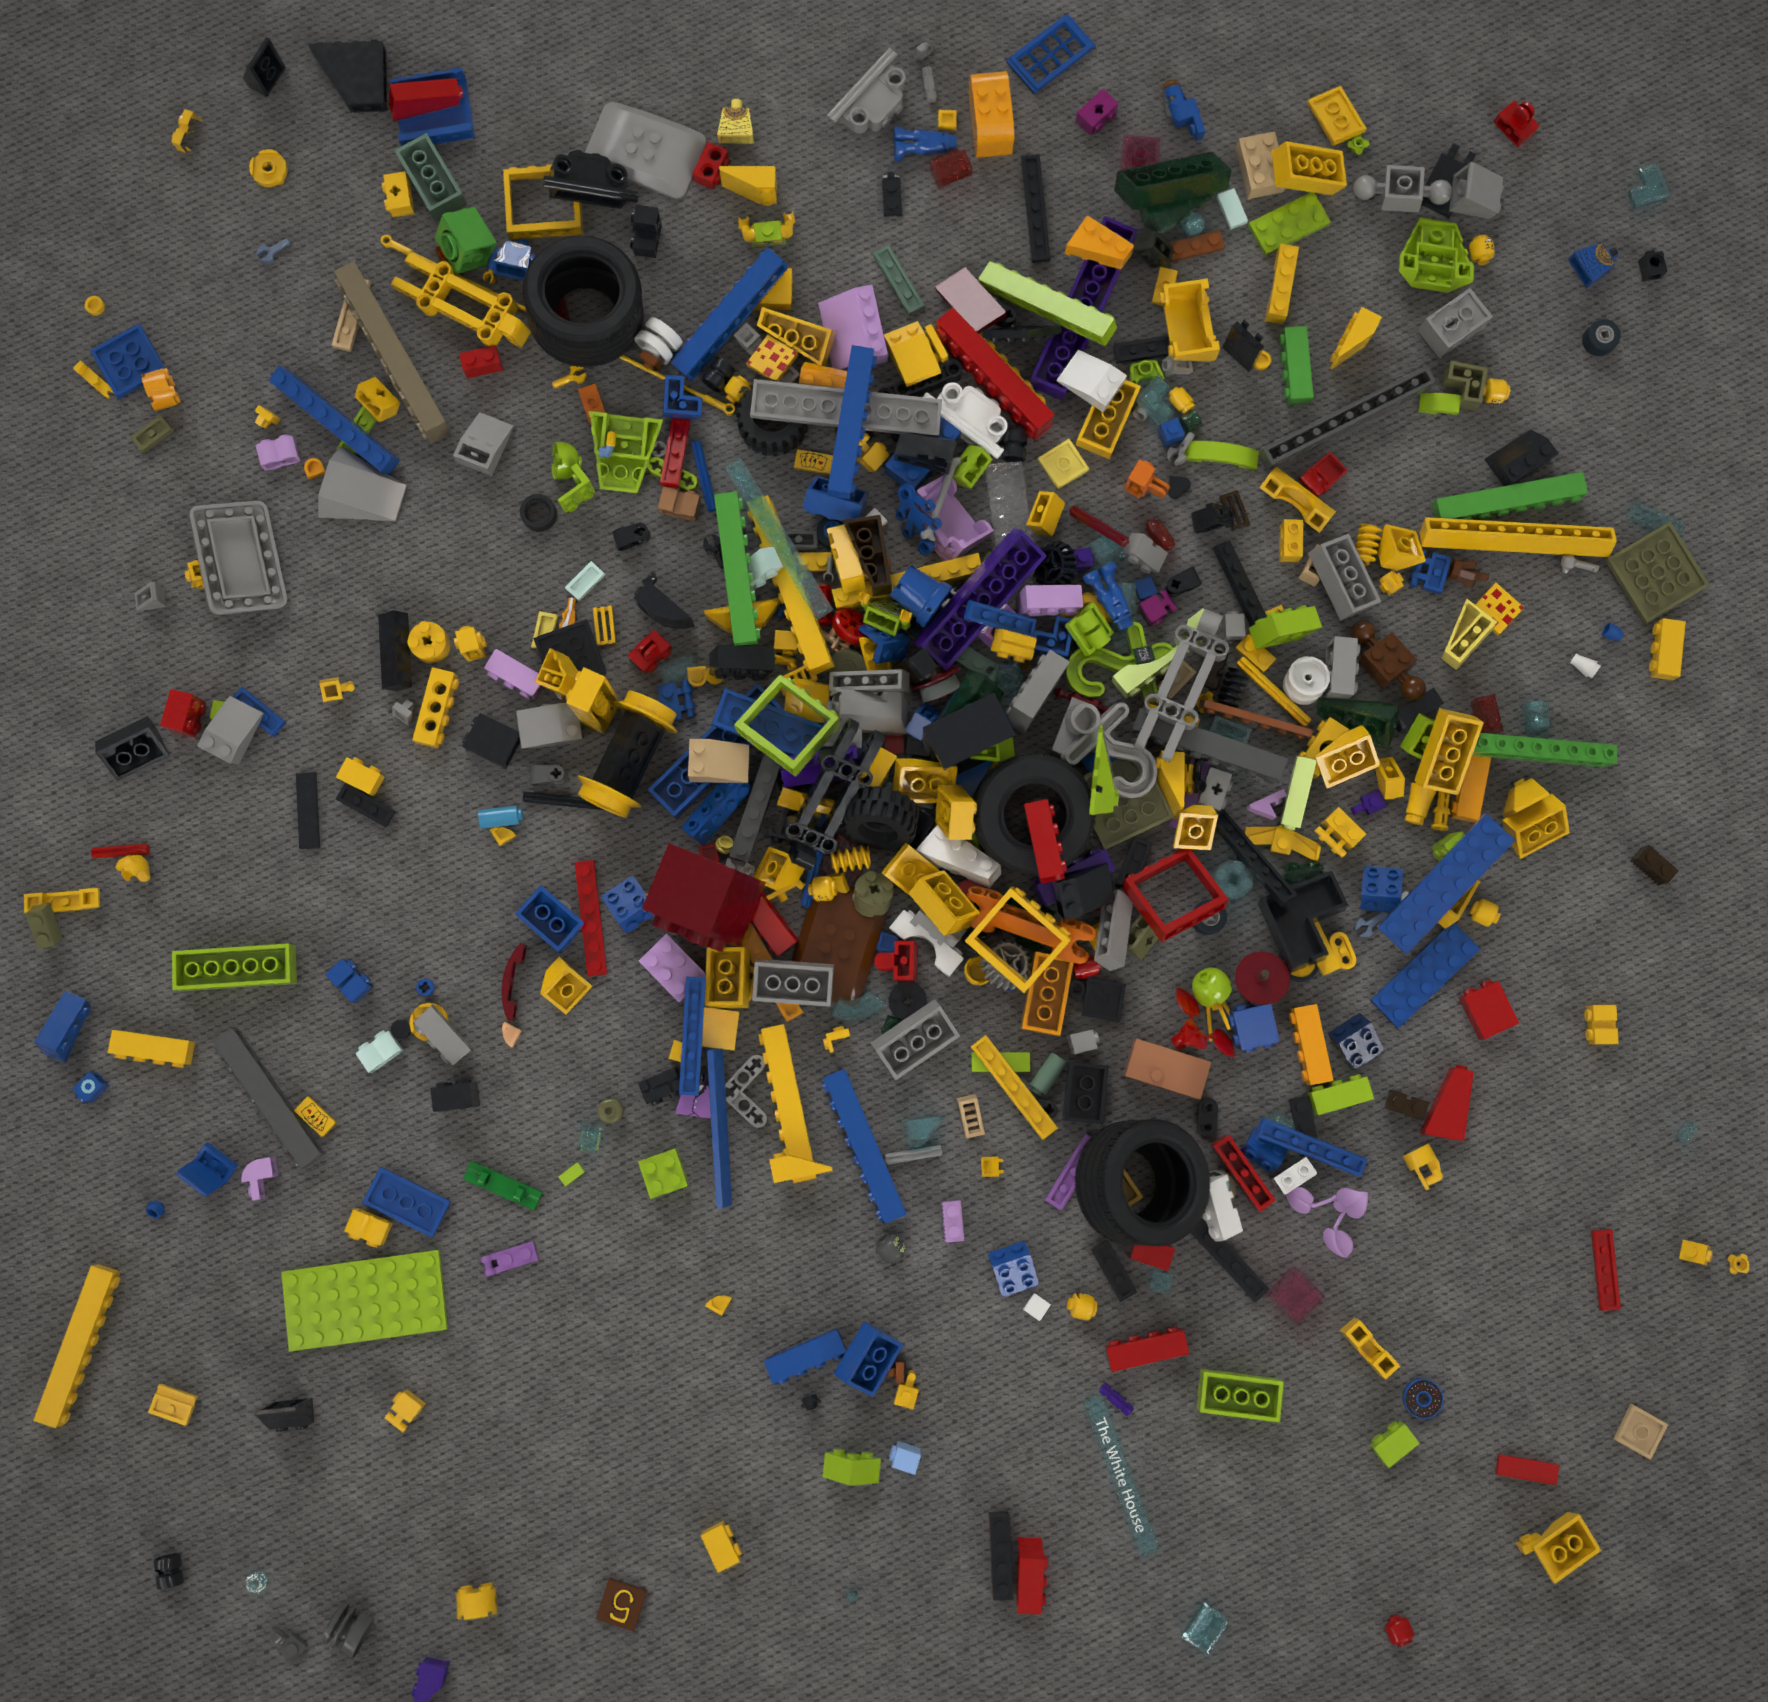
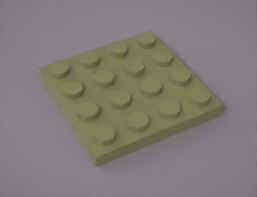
(1657, 572)
(1132, 814)

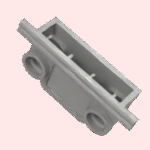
(873, 98)

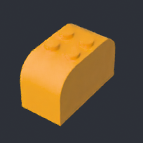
(991, 114)

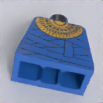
(1593, 262)

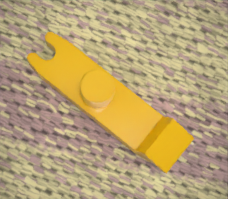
(93, 379)
(781, 893)

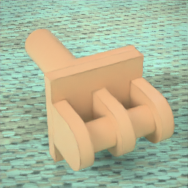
(837, 642)

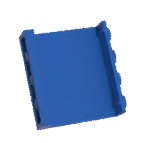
(441, 125)

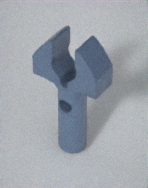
(271, 250)
(1370, 923)

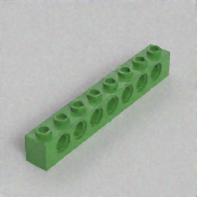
(1545, 750)

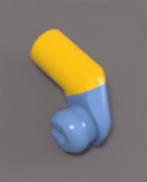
(610, 444)

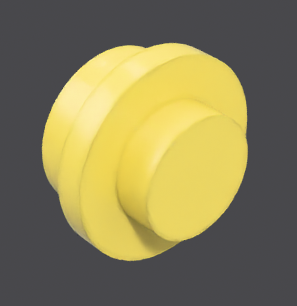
(724, 844)

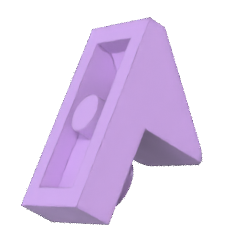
(1263, 808)

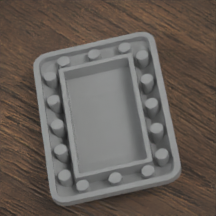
(651, 148)
(237, 557)

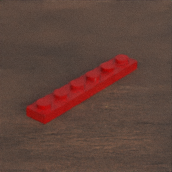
(591, 916)

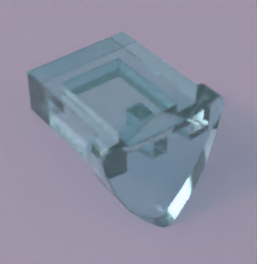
(590, 1137)

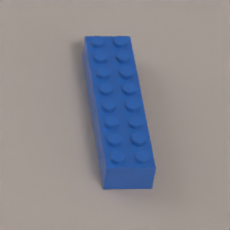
(674, 788)

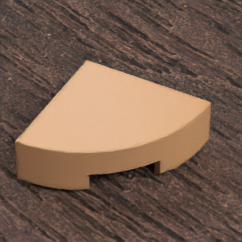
(510, 1034)

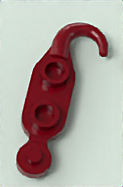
(1061, 694)

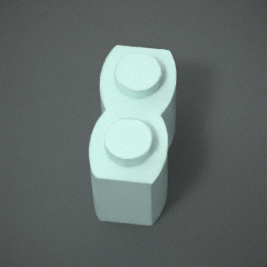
(379, 1051)

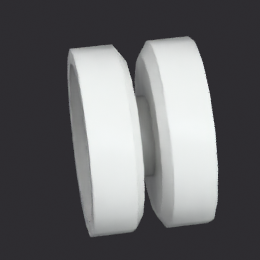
(658, 340)
(1306, 680)

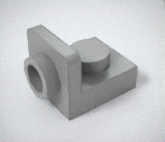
(1176, 367)

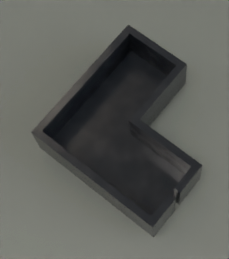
(1294, 923)

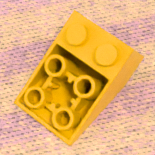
(1356, 336)

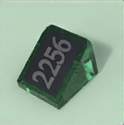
(1143, 655)

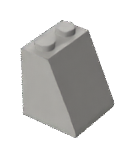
(1476, 192)

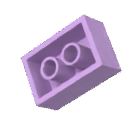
(671, 966)

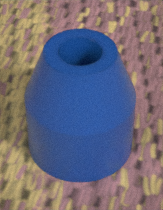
(1612, 632)

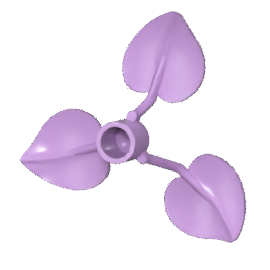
(1346, 1201)

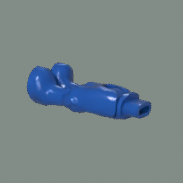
(925, 142)
(1113, 599)

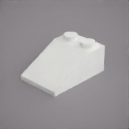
(1092, 379)

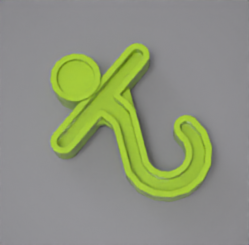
(1112, 662)

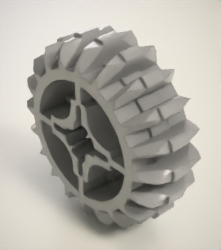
(1010, 954)

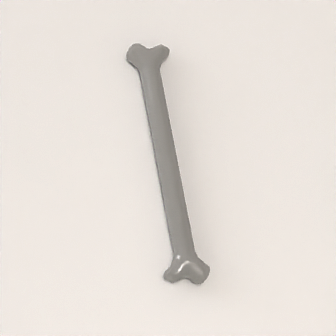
(929, 533)

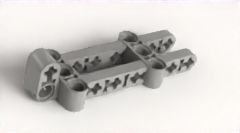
(1205, 631)

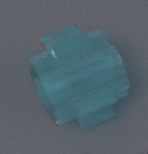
(1193, 224)

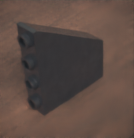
(356, 72)

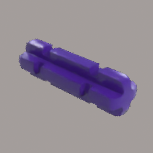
(1116, 1399)

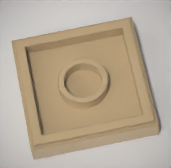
(1640, 1431)

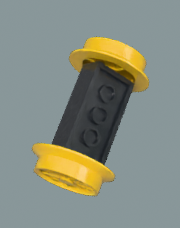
(628, 754)

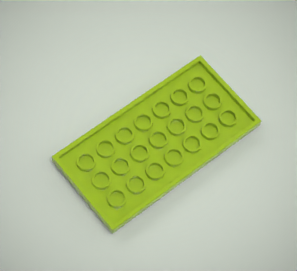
(364, 1300)

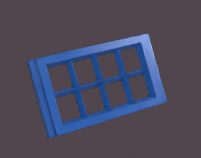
(1025, 75)

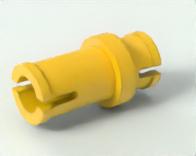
(1188, 779)

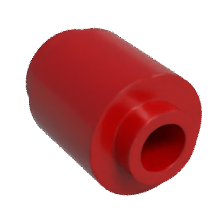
(1086, 969)

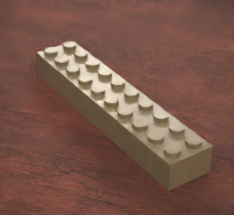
(390, 353)

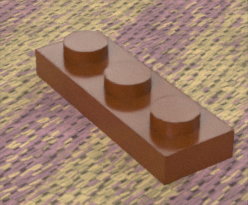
(1197, 246)

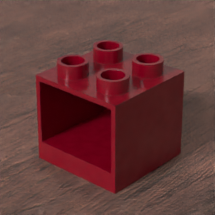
(702, 899)

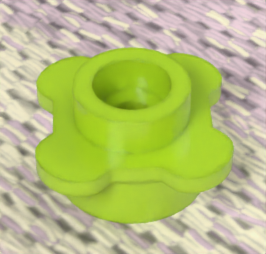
(1357, 149)

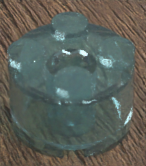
(1241, 875)

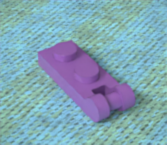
(510, 1258)

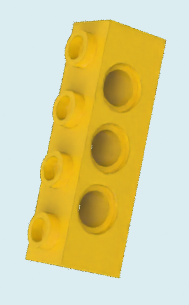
(437, 679)

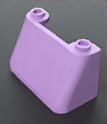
(958, 529)

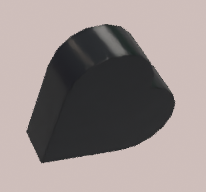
(1178, 486)

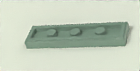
(898, 280)

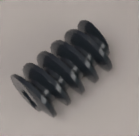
(1231, 687)

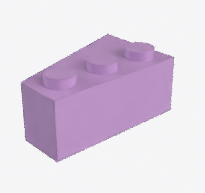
(1049, 600)

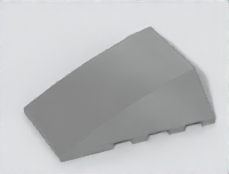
(358, 490)

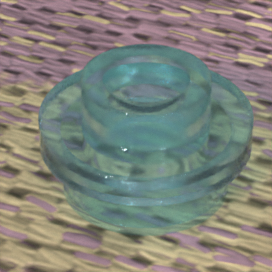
(250, 1582)

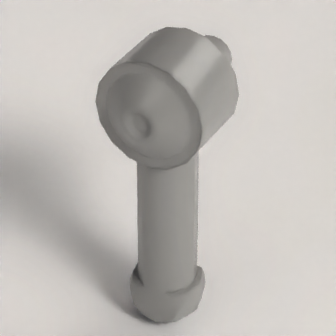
(1569, 562)

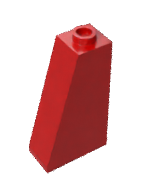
(423, 97)
(1451, 1106)

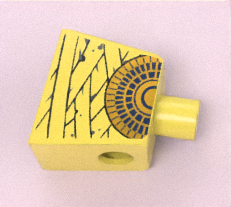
(735, 124)

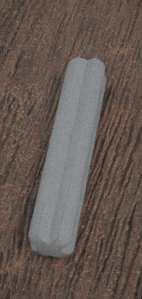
(913, 1154)

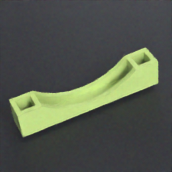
(1133, 677)

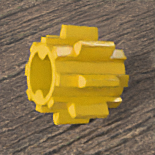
(1391, 582)

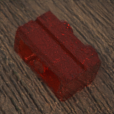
(950, 168)
(1487, 710)

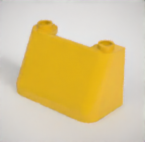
(1189, 321)

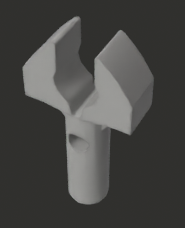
(1180, 450)

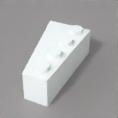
(959, 858)

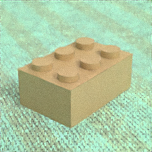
(1257, 164)

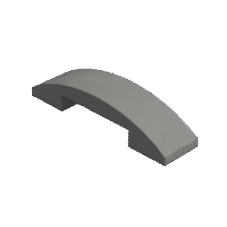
(750, 341)

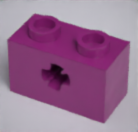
(1097, 112)

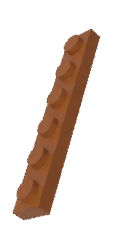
(1247, 717)

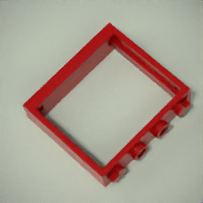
(1188, 920)

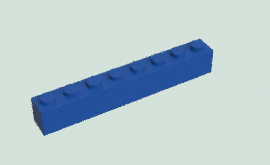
(729, 314)
(334, 420)
(850, 422)
(864, 1145)

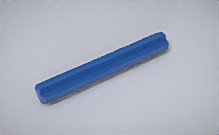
(703, 475)

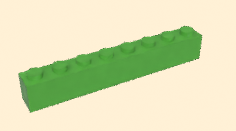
(1512, 498)
(736, 569)

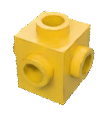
(191, 575)

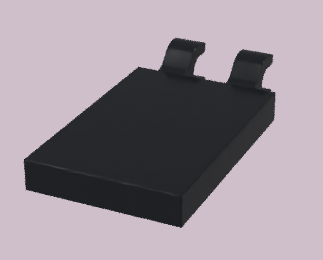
(1445, 170)
(1243, 345)

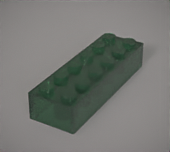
(1172, 180)

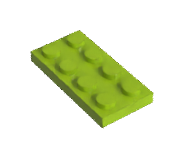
(1289, 223)

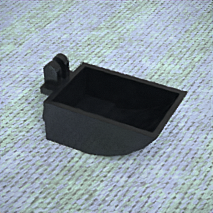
(659, 606)

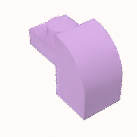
(256, 1172)

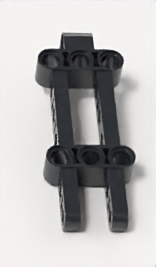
(803, 848)

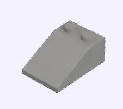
(548, 726)
(231, 730)

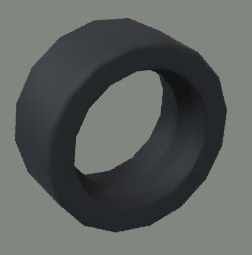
(538, 498)

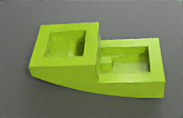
(1439, 403)

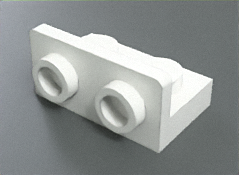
(1294, 1176)

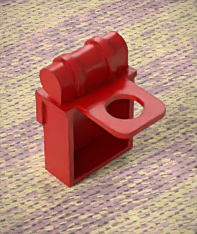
(1323, 475)

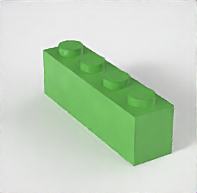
(1296, 365)

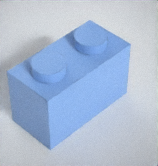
(905, 1457)

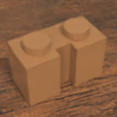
(679, 504)

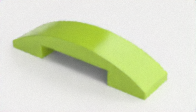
(1222, 453)

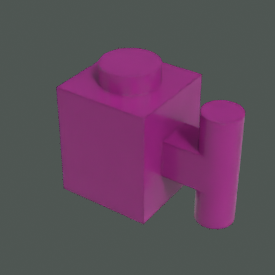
(1154, 610)

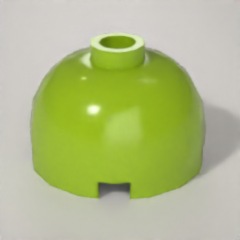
(564, 458)
(1211, 986)

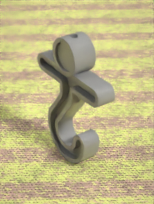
(1084, 721)

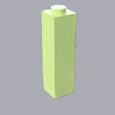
(1298, 792)

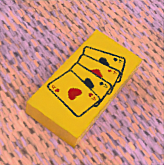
(813, 462)
(315, 1116)

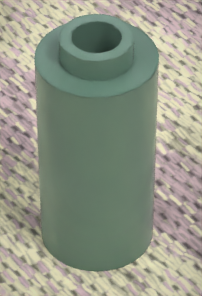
(1047, 1074)

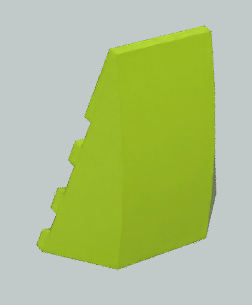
(631, 453)

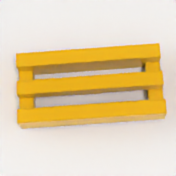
(597, 629)

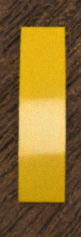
(65, 901)

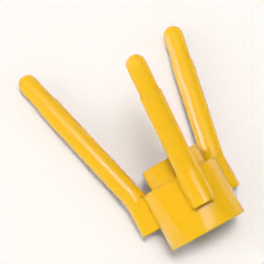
(1216, 1006)

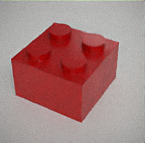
(183, 713)

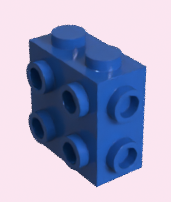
(1253, 1027)

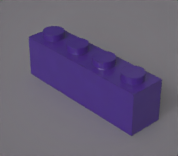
(812, 768)

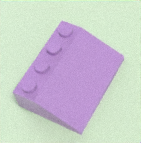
(856, 323)

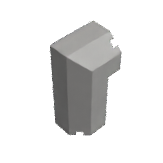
(873, 712)

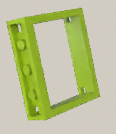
(796, 765)

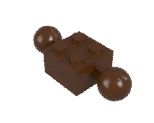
(1388, 661)

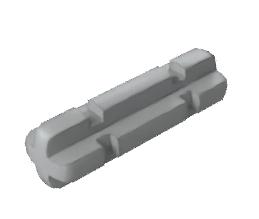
(929, 84)

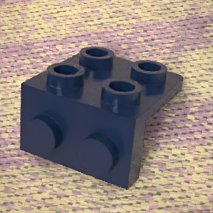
(1357, 1041)

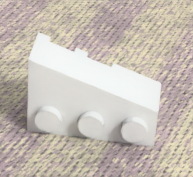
(1219, 1214)

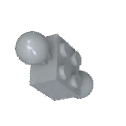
(1402, 189)

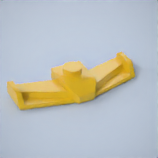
(1283, 841)

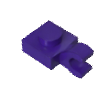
(1370, 803)

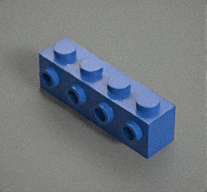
(715, 810)

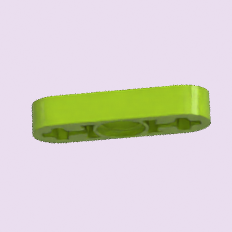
(686, 475)

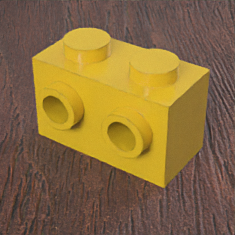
(470, 643)

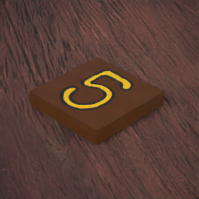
(621, 1604)

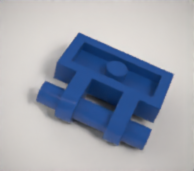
(1435, 574)
(669, 694)

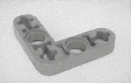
(740, 1095)

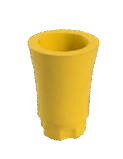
(1418, 804)

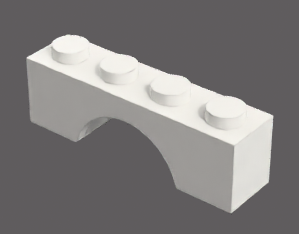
(946, 957)

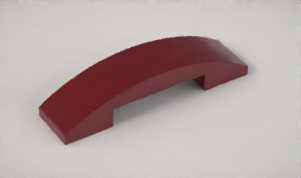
(509, 1006)

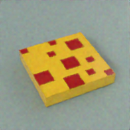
(772, 359)
(1500, 607)

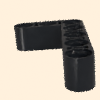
(929, 384)

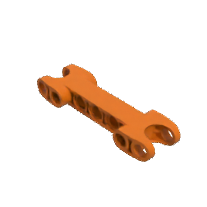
(1026, 925)

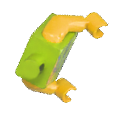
(767, 233)

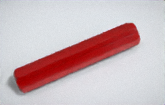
(118, 851)

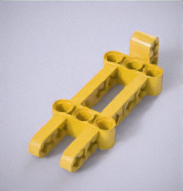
(508, 325)

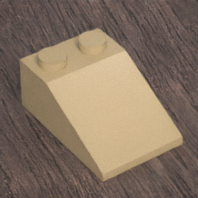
(718, 761)

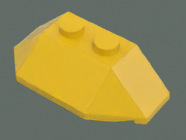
(765, 610)

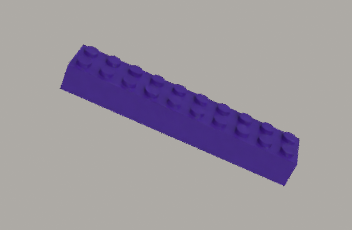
(1092, 288)

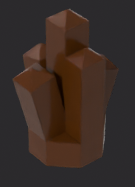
(1466, 573)

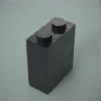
(491, 740)

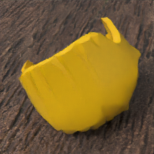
(134, 866)

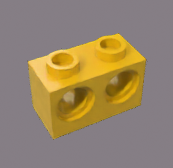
(1291, 540)

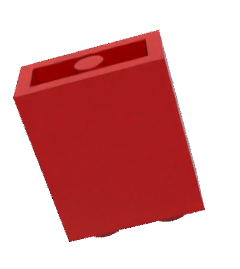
(1488, 1009)

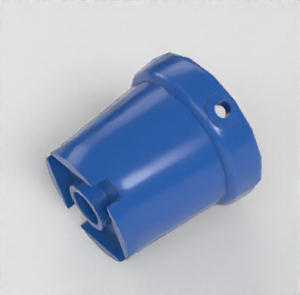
(920, 594)

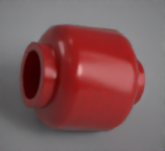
(1399, 1630)

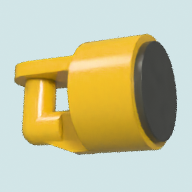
(1420, 1156)

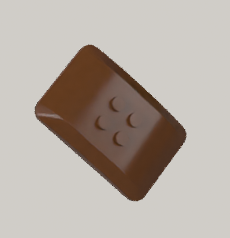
(842, 937)

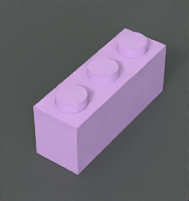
(513, 674)

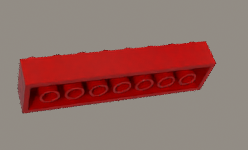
(994, 374)

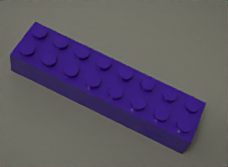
(990, 585)

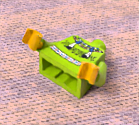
(884, 614)

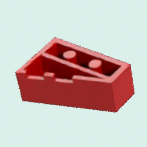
(1031, 1576)

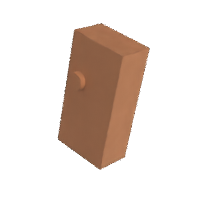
(1167, 1069)

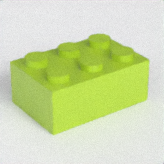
(1285, 626)

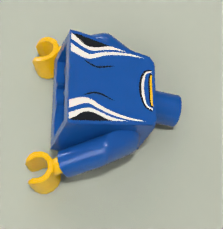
(510, 261)

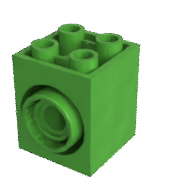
(465, 240)

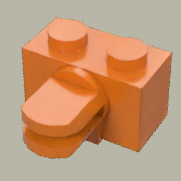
(1144, 480)

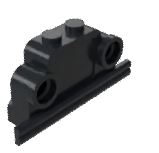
(588, 180)

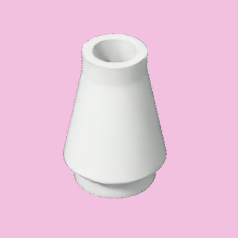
(1585, 665)

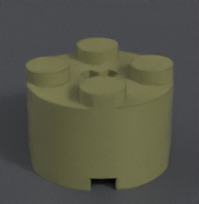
(872, 894)

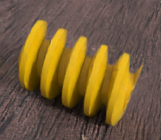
(1366, 542)
(851, 859)

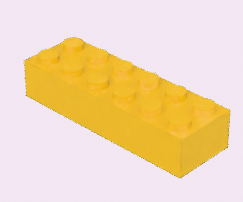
(592, 700)

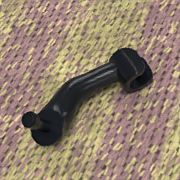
(1199, 784)

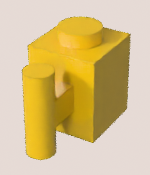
(872, 454)
(332, 688)
(907, 1392)
(407, 1407)

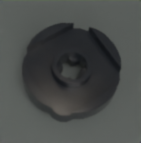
(897, 995)

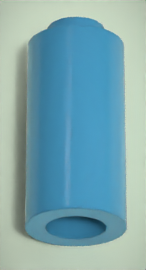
(500, 816)

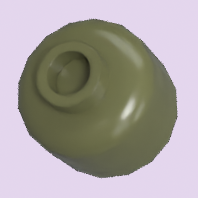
(610, 1111)

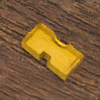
(179, 133)

